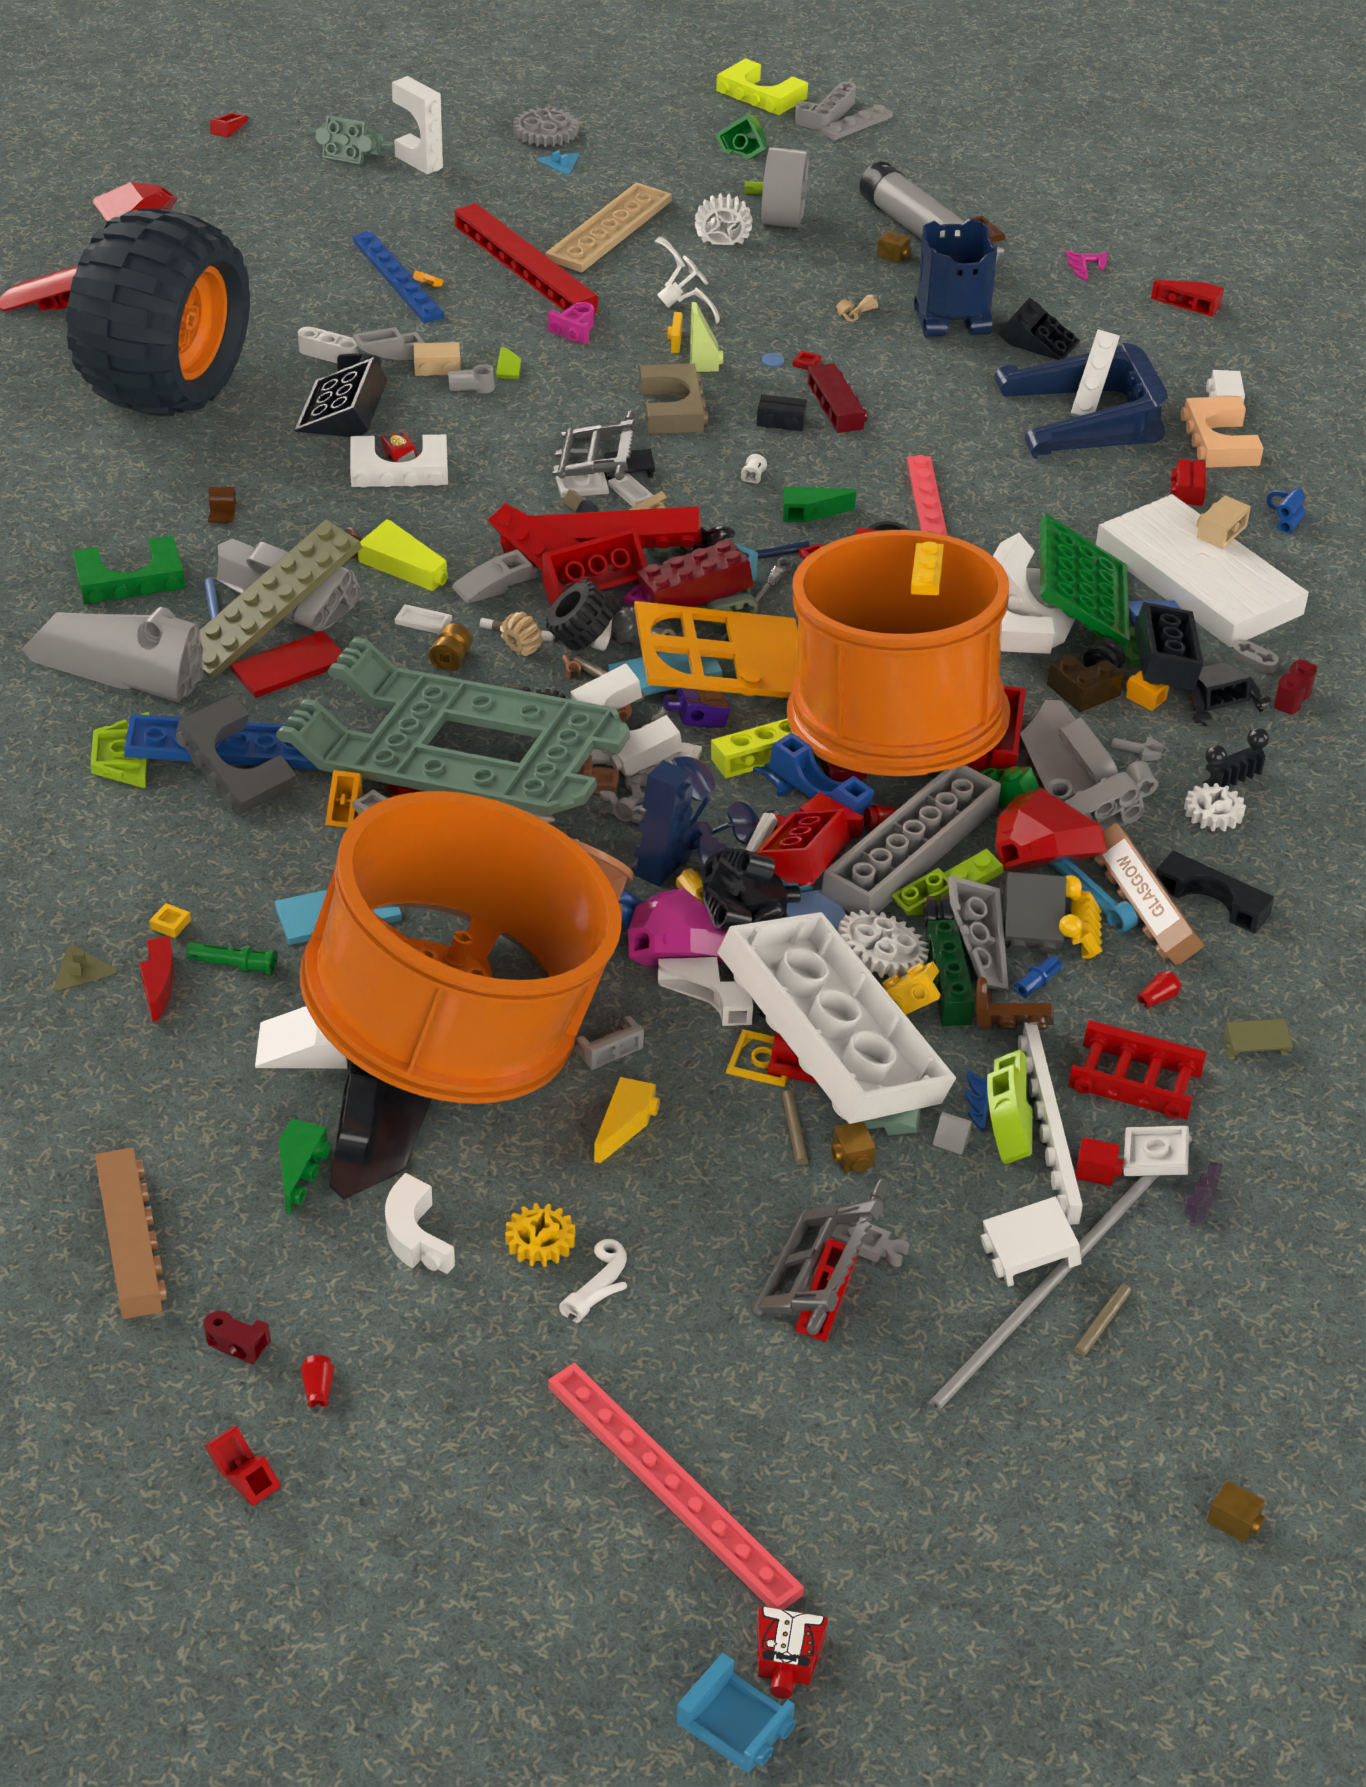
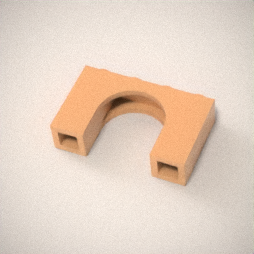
(1217, 448)

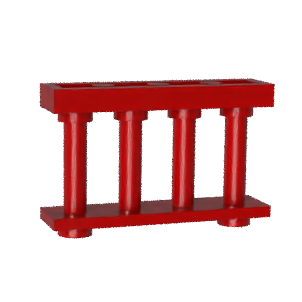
(1144, 1049)

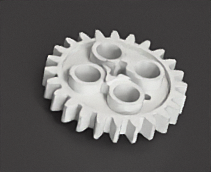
(883, 943)

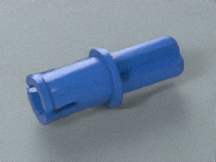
(1037, 977)

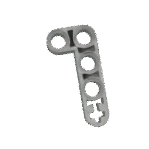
(828, 110)

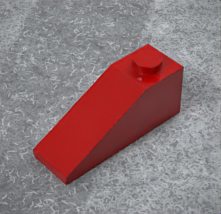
(1190, 295)
(826, 1266)

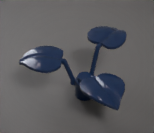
(740, 814)

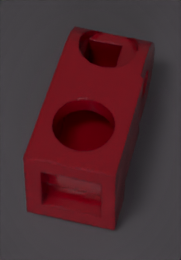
(236, 1337)

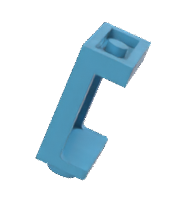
(734, 1716)

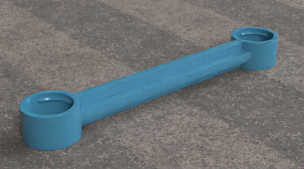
(1114, 911)

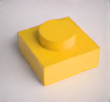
(170, 920)

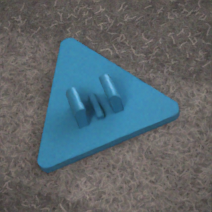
(561, 163)

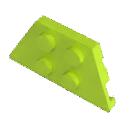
(109, 758)

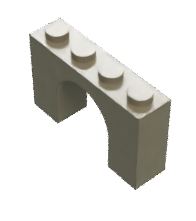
(677, 416)

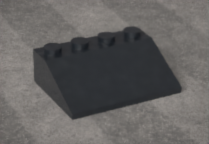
(344, 401)

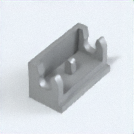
(611, 1046)

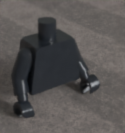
(1220, 687)
(768, 899)

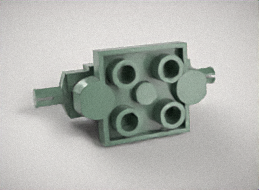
(348, 139)

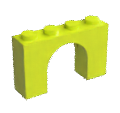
(740, 82)

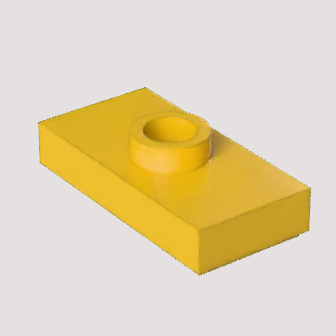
(675, 332)

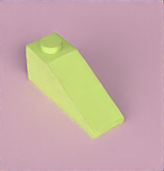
(703, 344)

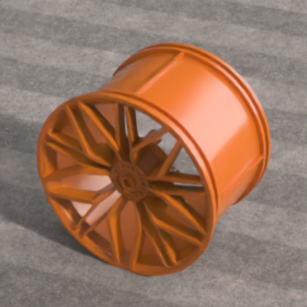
(895, 674)

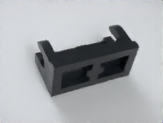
(639, 461)

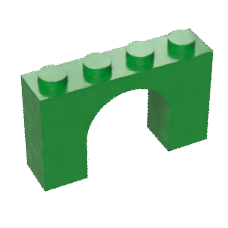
(102, 584)

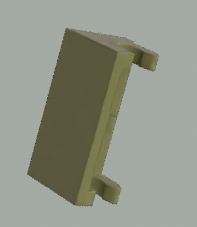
(1256, 1036)

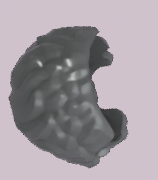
(625, 628)

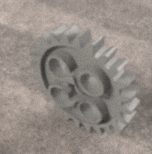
(545, 126)

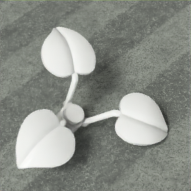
(673, 292)

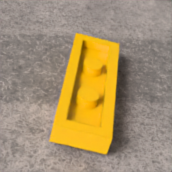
(927, 568)

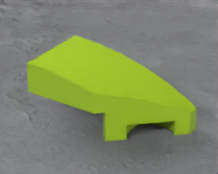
(508, 365)

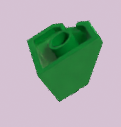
(743, 137)

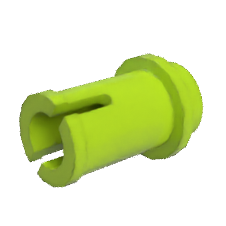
(757, 187)

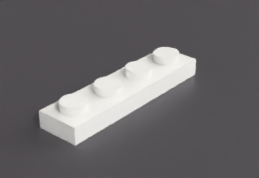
(1095, 373)

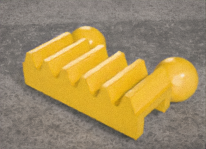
(1083, 922)

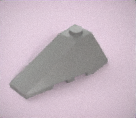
(981, 925)

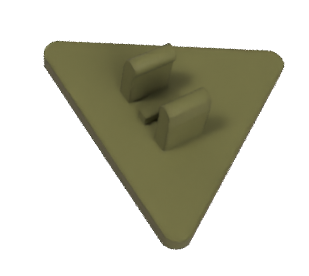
(81, 967)

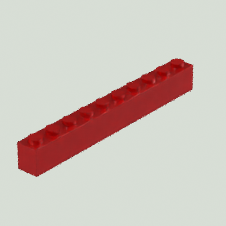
(522, 258)

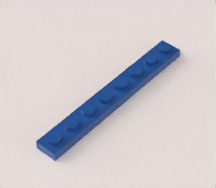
(398, 277)

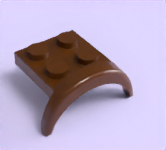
(1009, 1014)

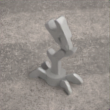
(626, 808)

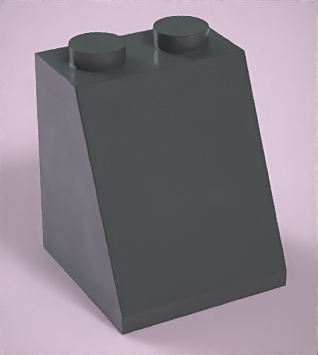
(1033, 911)

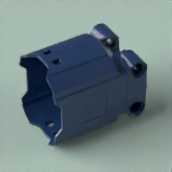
(956, 278)

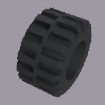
(580, 615)

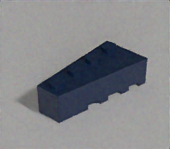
(664, 823)

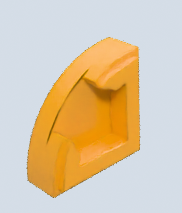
(424, 277)

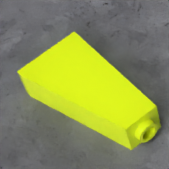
(402, 556)

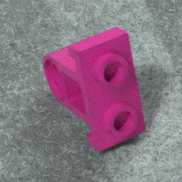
(573, 322)

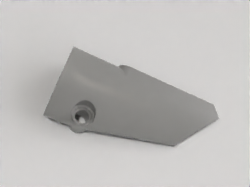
(242, 565)
(123, 651)
(1079, 767)

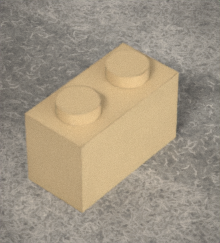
(436, 358)
(1223, 521)

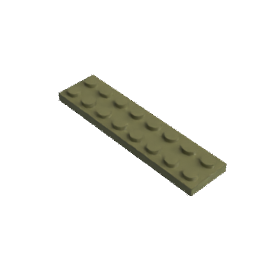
(274, 595)

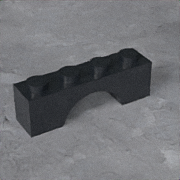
(1246, 904)

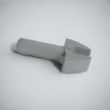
(1143, 749)

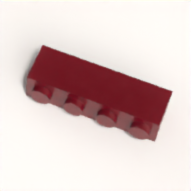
(836, 398)

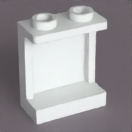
(1029, 1239)

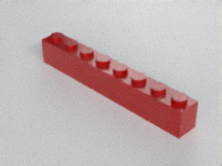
(654, 527)

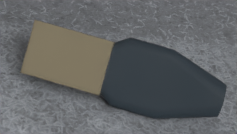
(578, 503)

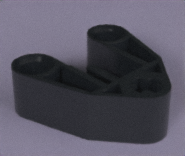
(723, 882)

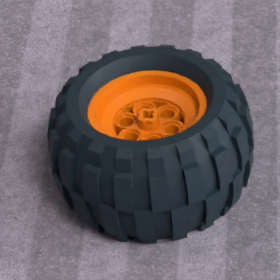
(158, 311)

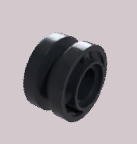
(1104, 650)
(937, 909)

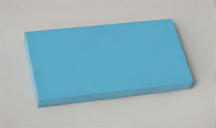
(677, 661)
(300, 914)

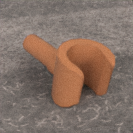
(571, 666)

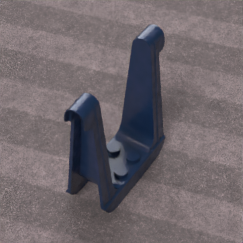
(1120, 425)

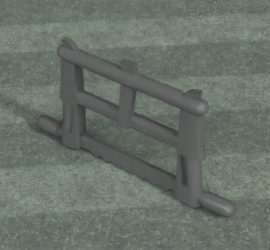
(595, 432)
(819, 1300)

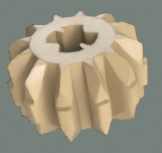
(521, 633)

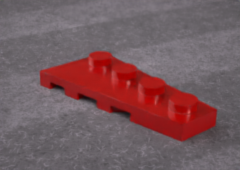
(528, 534)

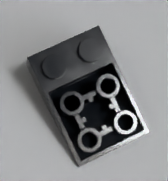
(1038, 332)

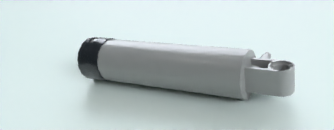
(904, 200)

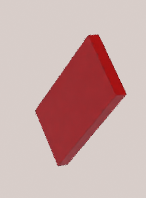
(287, 664)

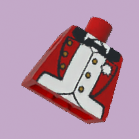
(788, 1648)

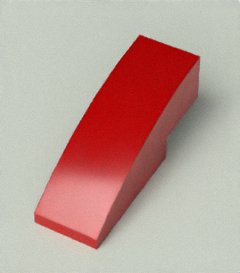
(158, 975)

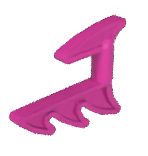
(1078, 262)

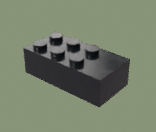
(1168, 646)

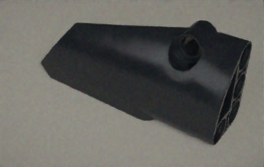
(373, 1132)

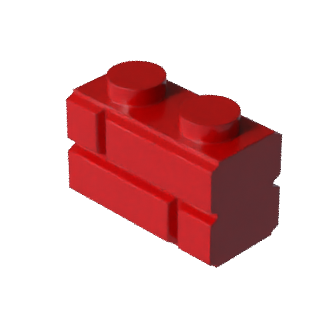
(1189, 481)

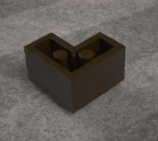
(1082, 685)

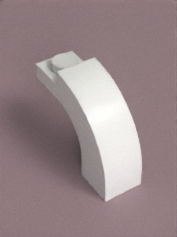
(403, 1209)

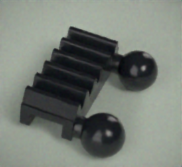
(1239, 765)

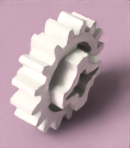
(1214, 807)

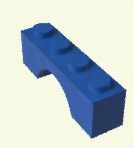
(795, 763)

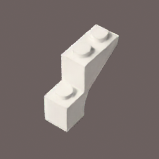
(701, 980)

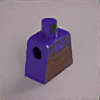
(699, 707)

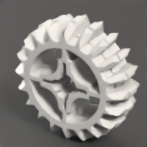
(727, 210)

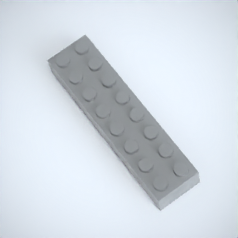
(911, 840)

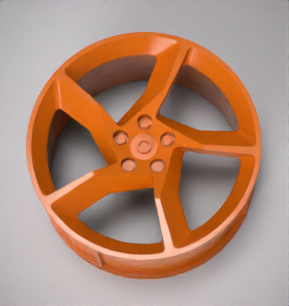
(432, 1010)

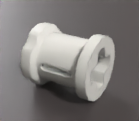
(754, 471)

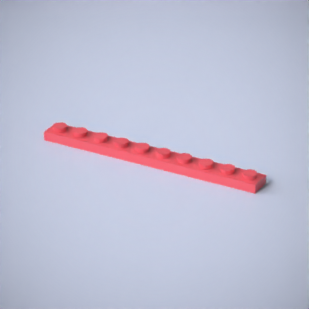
(676, 1489)

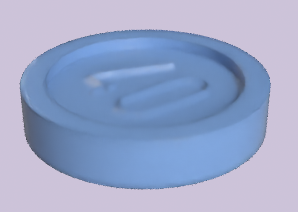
(773, 360)

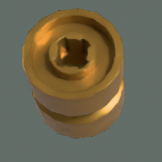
(450, 647)

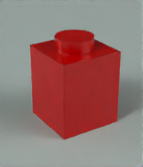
(1098, 1162)

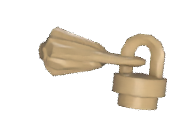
(844, 306)

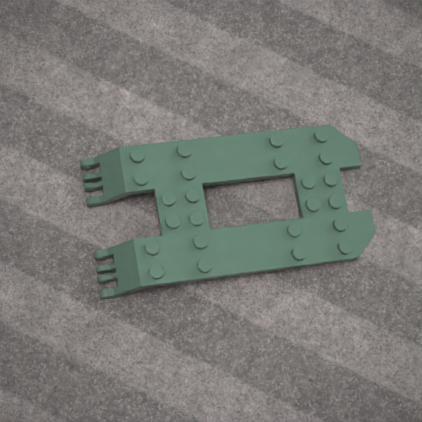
(419, 707)

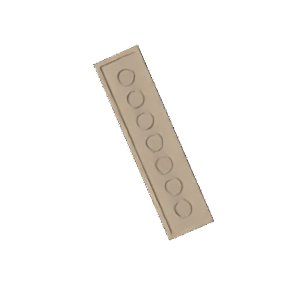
(608, 227)

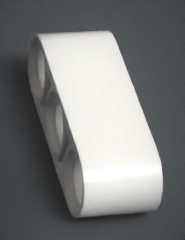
(325, 344)

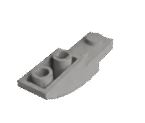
(495, 576)

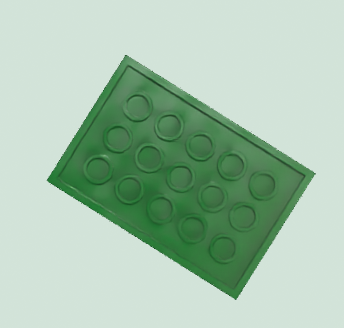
(1084, 581)

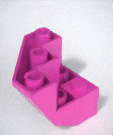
(673, 927)

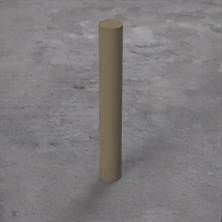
(794, 1127)
(1102, 1320)

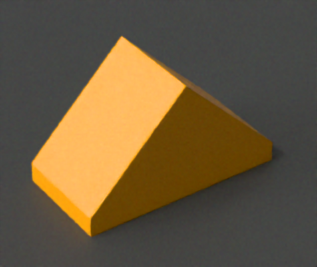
(344, 790)

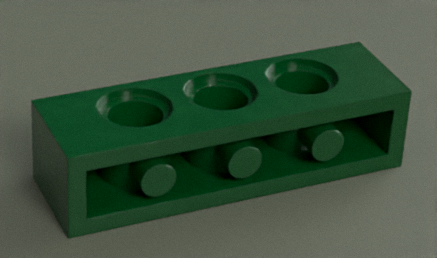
(953, 979)

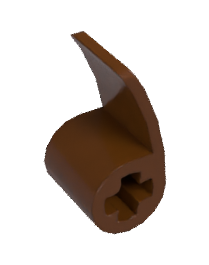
(222, 504)

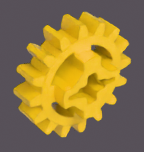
(540, 1235)

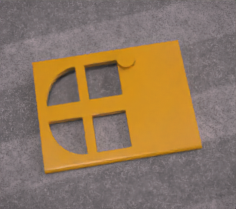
(759, 644)

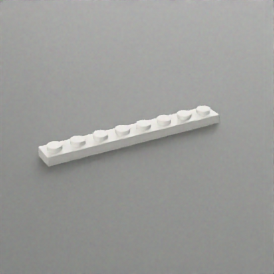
(1051, 1129)

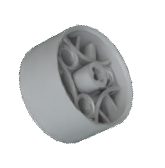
(784, 187)

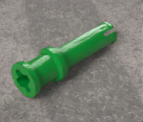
(244, 958)

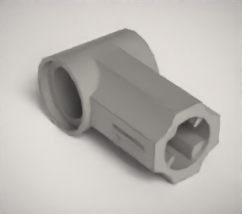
(479, 379)

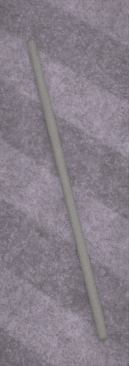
(1039, 1293)

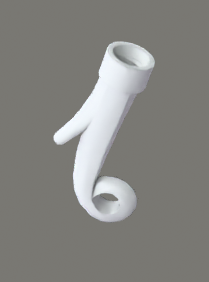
(601, 1284)

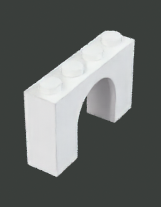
(425, 106)
(371, 470)
(1014, 557)
(1028, 633)
(645, 744)

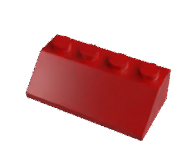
(605, 561)
(806, 844)

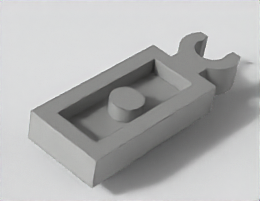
(875, 1244)

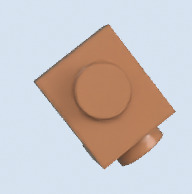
(606, 778)

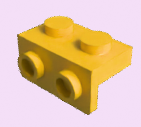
(914, 988)

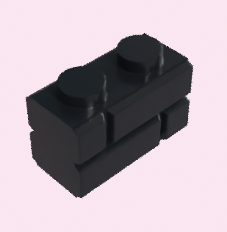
(781, 412)

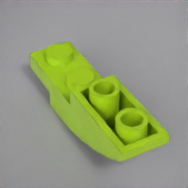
(978, 868)
(1008, 1107)

